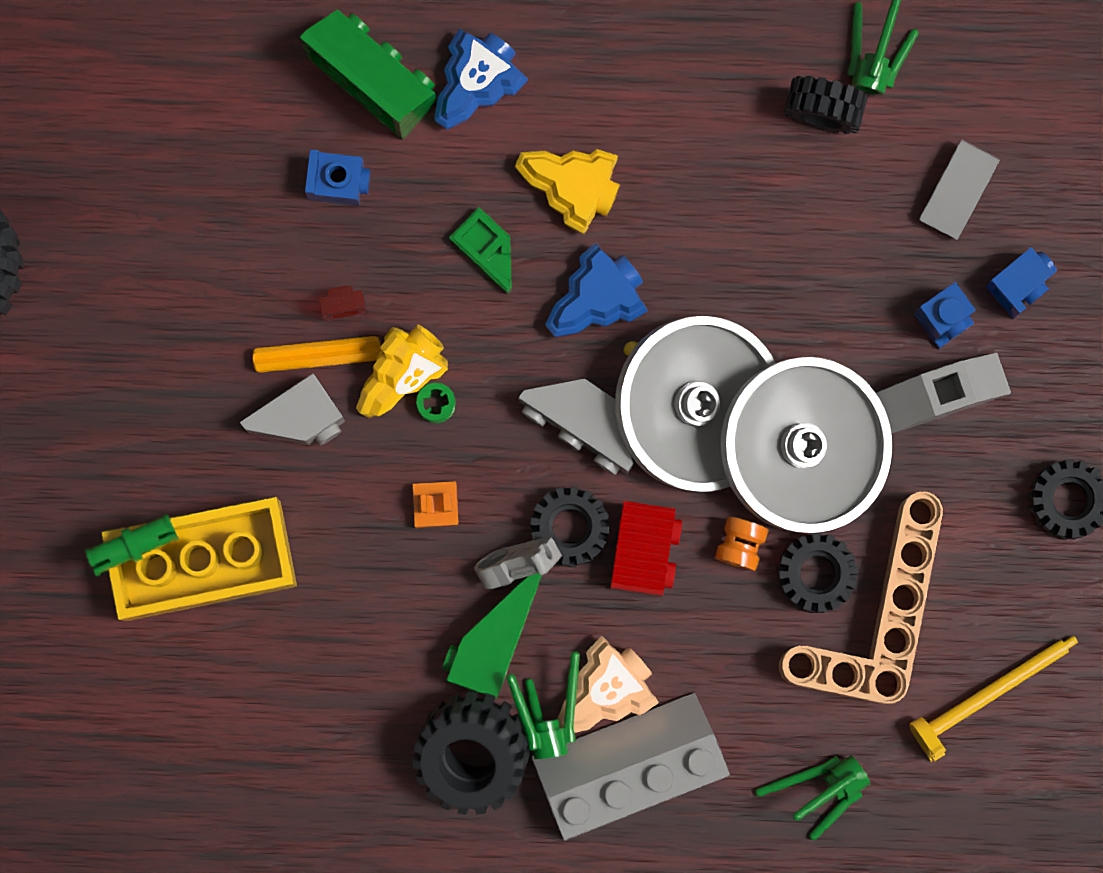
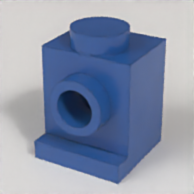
(320, 186)
(1022, 281)
(946, 315)

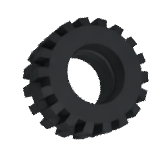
(465, 784)

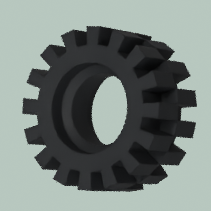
(825, 104)
(1043, 505)
(589, 507)
(841, 561)

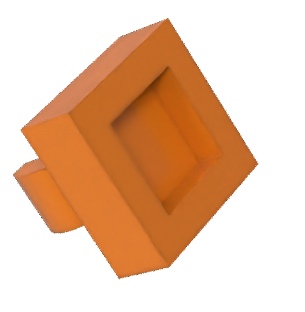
(435, 504)

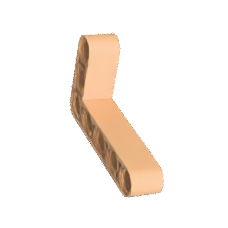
(888, 617)

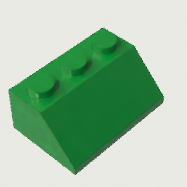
(369, 71)

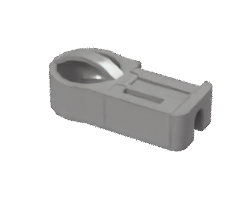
(516, 562)

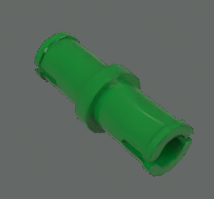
(131, 544)

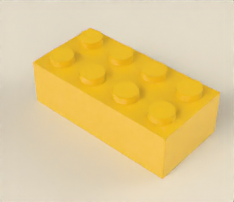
(216, 560)

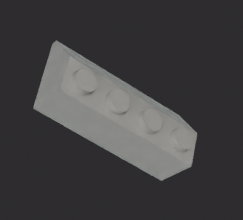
(632, 766)

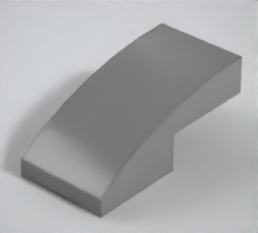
(959, 189)

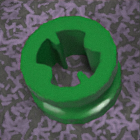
(425, 395)

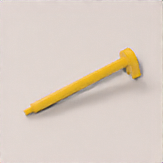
(927, 733)

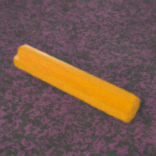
(316, 354)

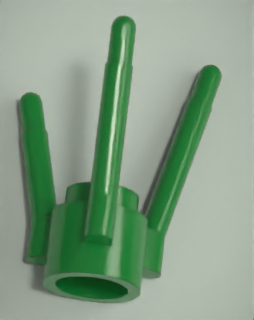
(872, 72)
(547, 737)
(844, 780)

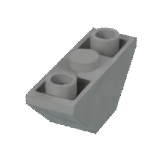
(944, 392)
(584, 418)

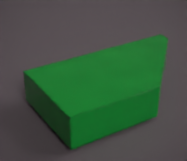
(486, 247)

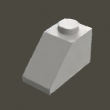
(298, 416)

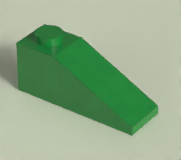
(489, 647)

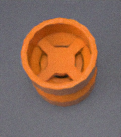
(738, 553)

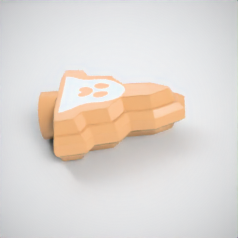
(610, 687)

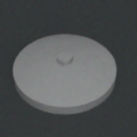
(678, 394)
(806, 445)

